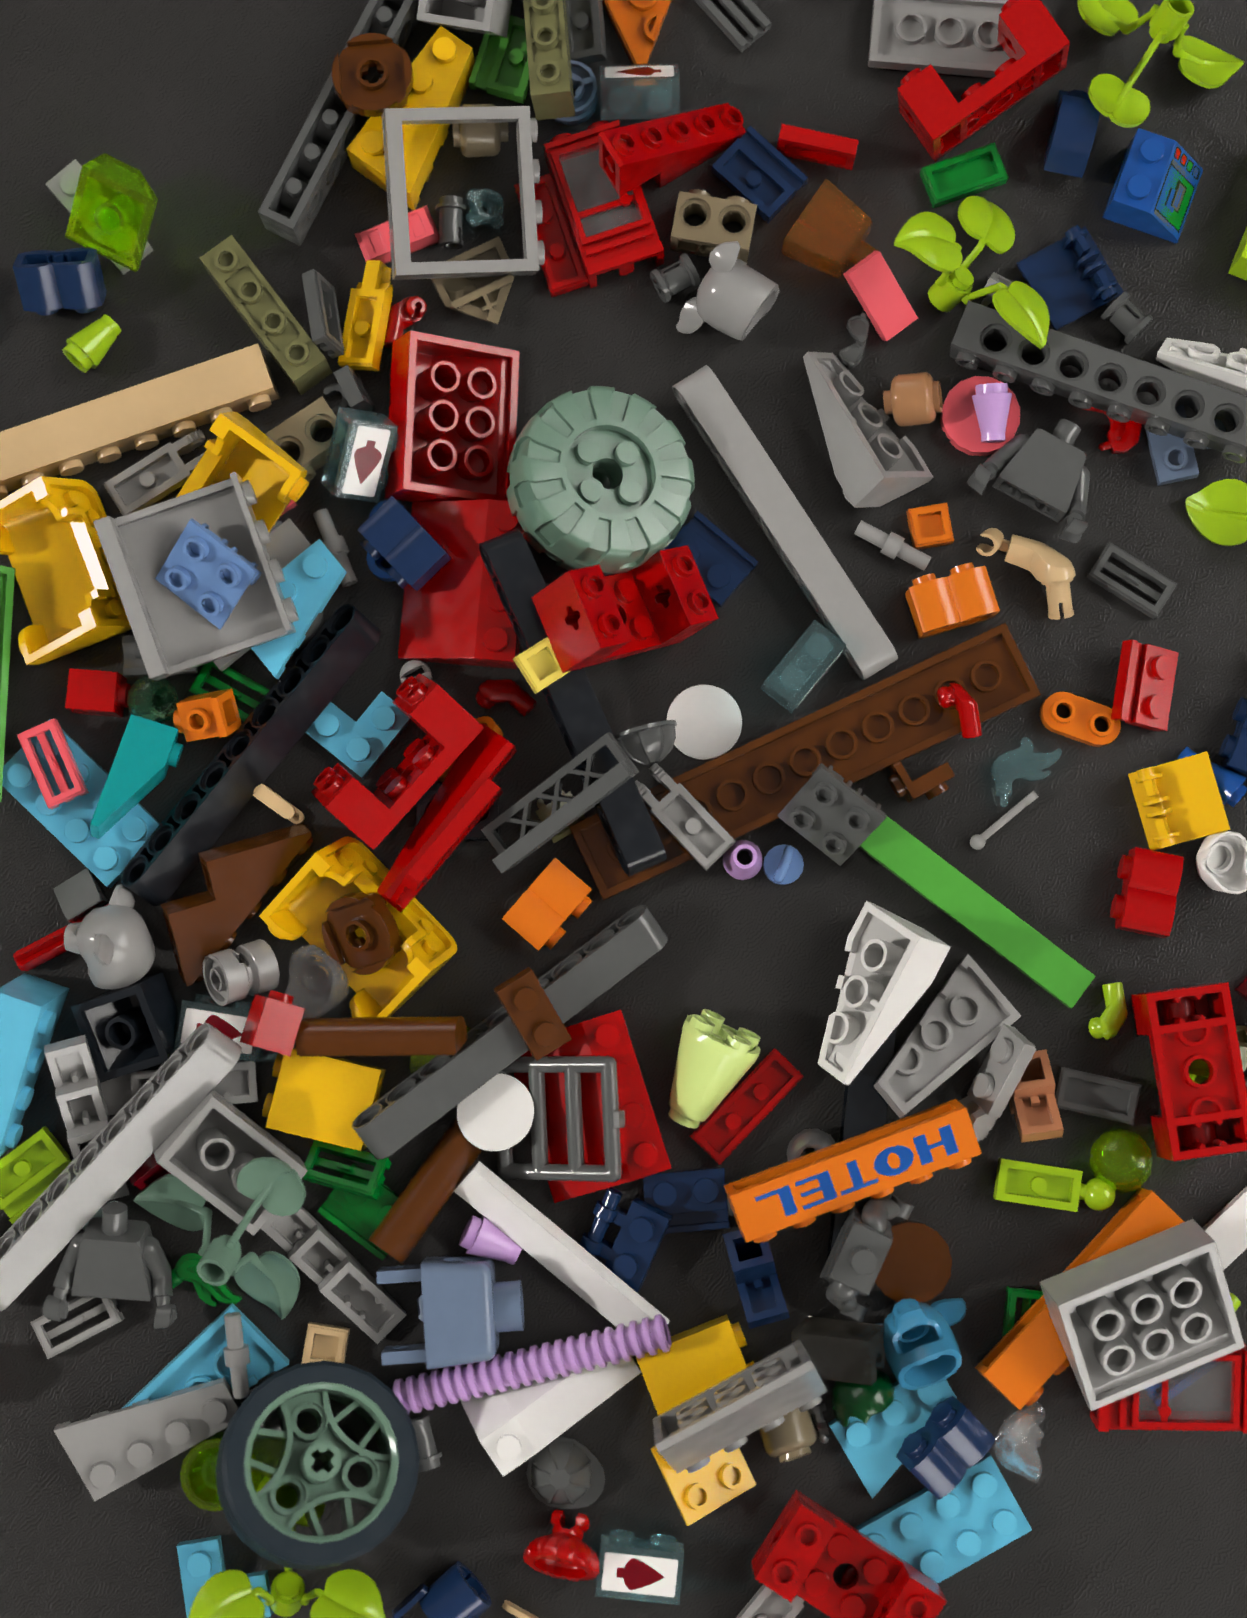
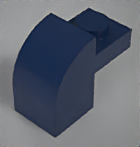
(1071, 133)
(756, 1280)

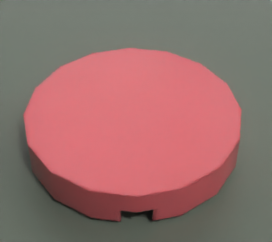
(961, 423)

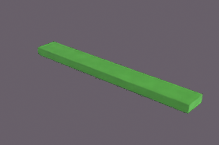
(978, 912)

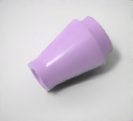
(992, 410)
(738, 870)
(487, 1241)

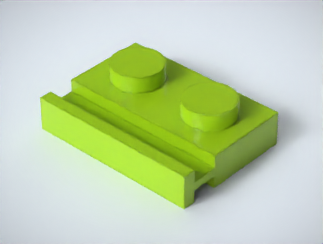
(29, 1171)

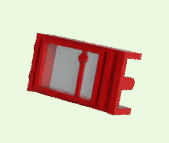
(606, 228)
(1196, 1400)

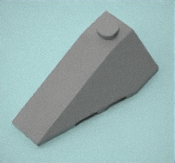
(862, 448)

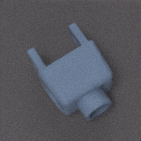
(459, 1310)

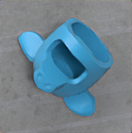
(921, 1343)

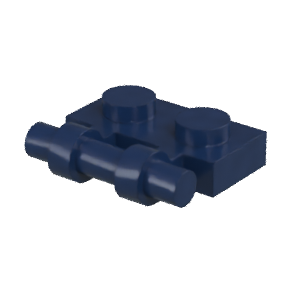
(636, 1242)

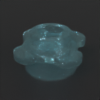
(492, 201)

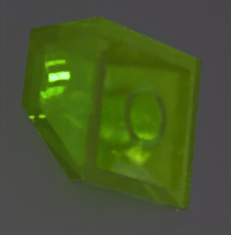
(112, 210)

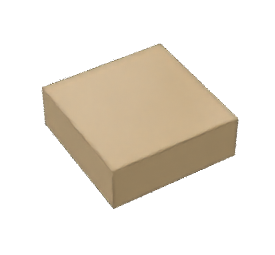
(325, 1343)

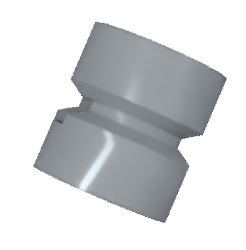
(241, 972)

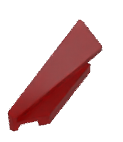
(449, 817)

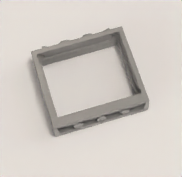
(397, 194)

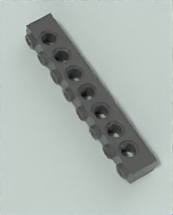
(326, 134)
(1096, 363)

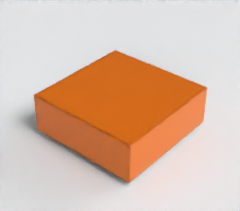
(930, 526)

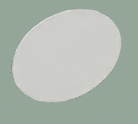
(706, 721)
(496, 1114)

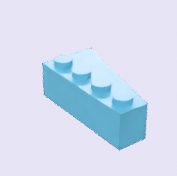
(27, 1023)

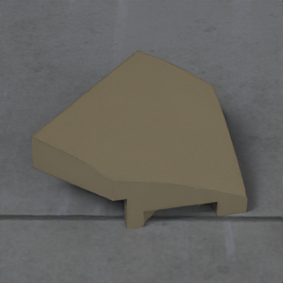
(477, 296)

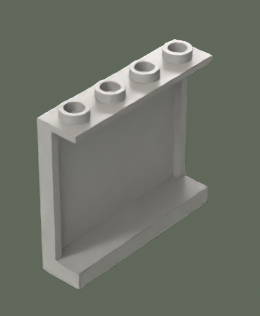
(165, 627)

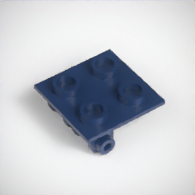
(1071, 277)

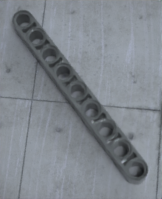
(495, 1040)

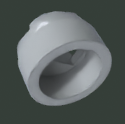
(412, 666)

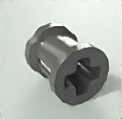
(675, 278)
(1126, 317)

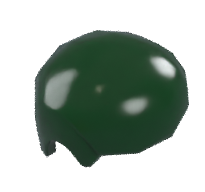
(861, 1399)

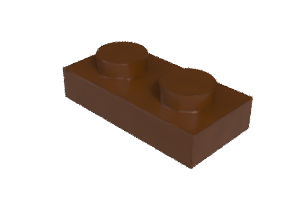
(532, 1013)

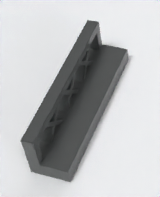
(568, 813)

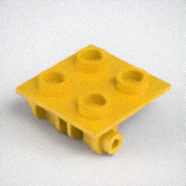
(1179, 801)
(708, 1487)

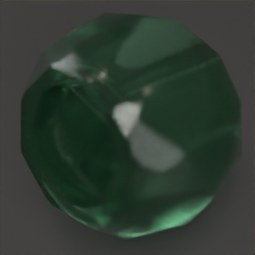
(152, 699)

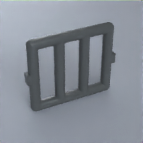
(612, 1121)

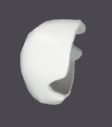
(1223, 862)

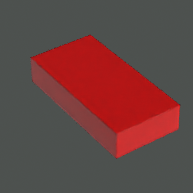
(817, 146)

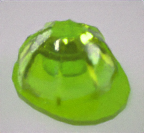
(199, 1475)

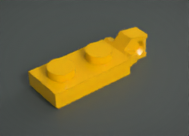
(367, 318)

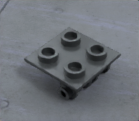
(832, 814)

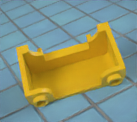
(253, 457)
(60, 568)
(350, 868)

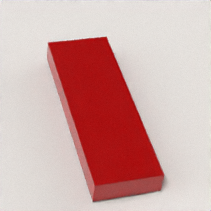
(562, 263)
(746, 1106)

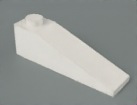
(1206, 363)
(883, 979)
(529, 1418)

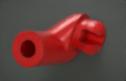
(966, 706)

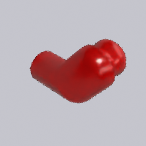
(403, 316)
(504, 690)

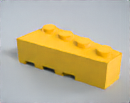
(439, 80)

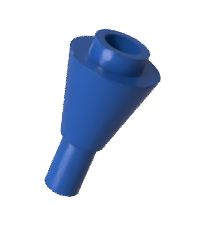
(1228, 781)

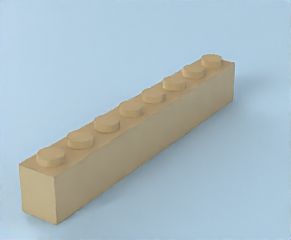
(135, 418)

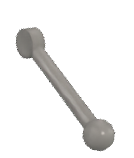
(978, 840)

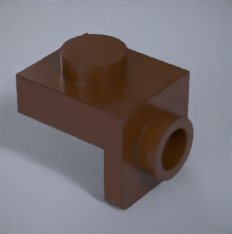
(930, 784)

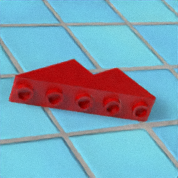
(667, 145)

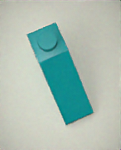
(137, 769)

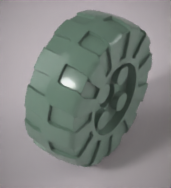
(600, 480)

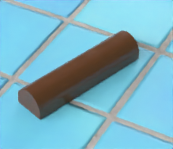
(381, 1036)
(425, 1194)

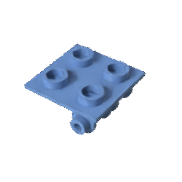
(207, 573)

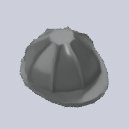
(648, 742)
(566, 1475)

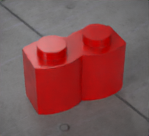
(1147, 892)

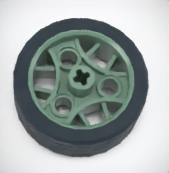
(391, 1474)

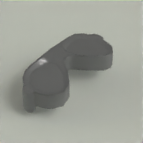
(858, 328)

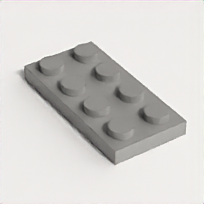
(948, 34)

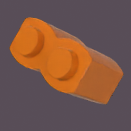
(952, 600)
(548, 905)

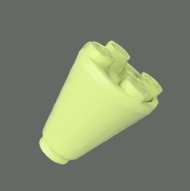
(708, 1066)

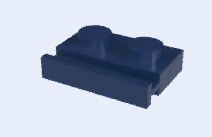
(759, 174)
(717, 556)
(691, 1196)

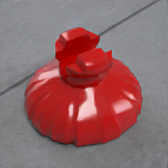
(563, 1552)

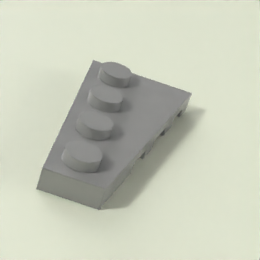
(947, 1036)
(133, 1440)

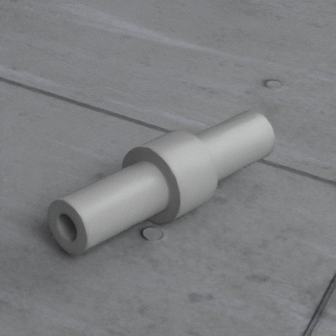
(335, 543)
(892, 545)
(236, 1355)

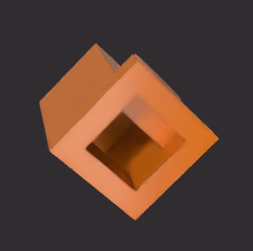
(216, 709)

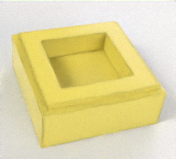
(539, 665)

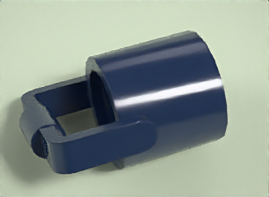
(452, 1595)

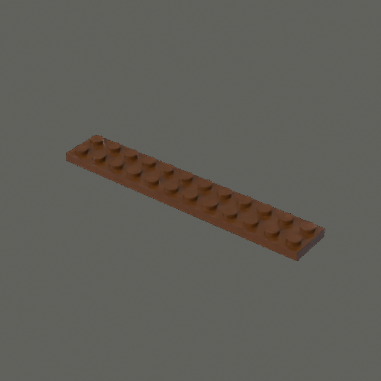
(852, 735)

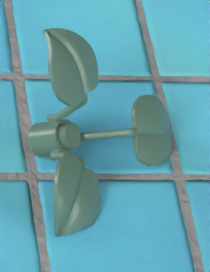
(266, 1278)

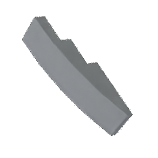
(236, 1087)
(78, 1094)
(336, 1273)

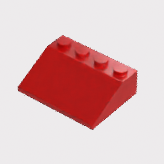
(452, 418)
(459, 610)
(640, 1139)

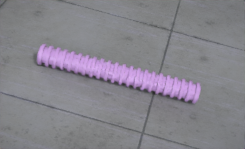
(533, 1364)

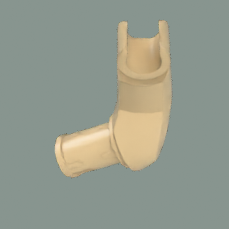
(1042, 561)

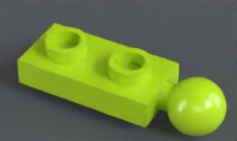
(1049, 1186)

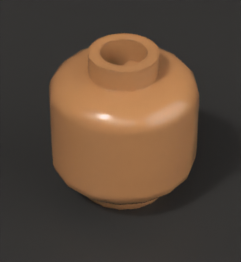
(913, 399)

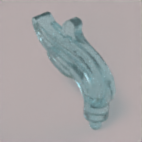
(1020, 764)

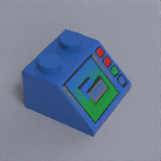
(1154, 186)

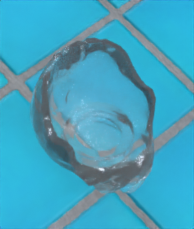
(316, 981)
(1018, 1442)

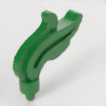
(187, 1271)

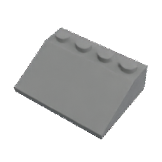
(1143, 1313)
(737, 1408)

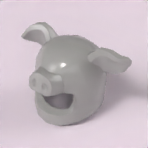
(729, 296)
(113, 942)

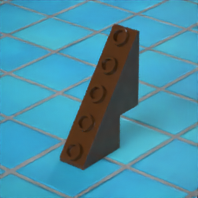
(236, 882)

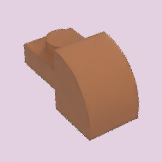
(1036, 1103)

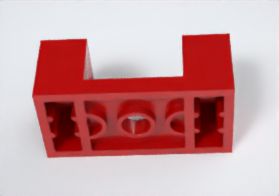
(1036, 54)
(624, 613)
(447, 735)
(1187, 1027)
(809, 1546)

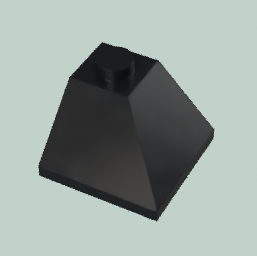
(129, 1027)

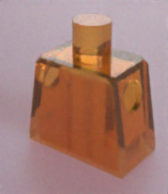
(829, 232)

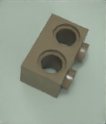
(716, 213)
(299, 434)

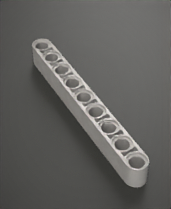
(784, 522)
(113, 1157)

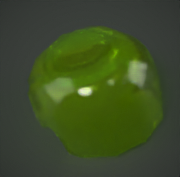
(1121, 1160)

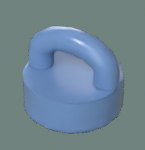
(783, 864)

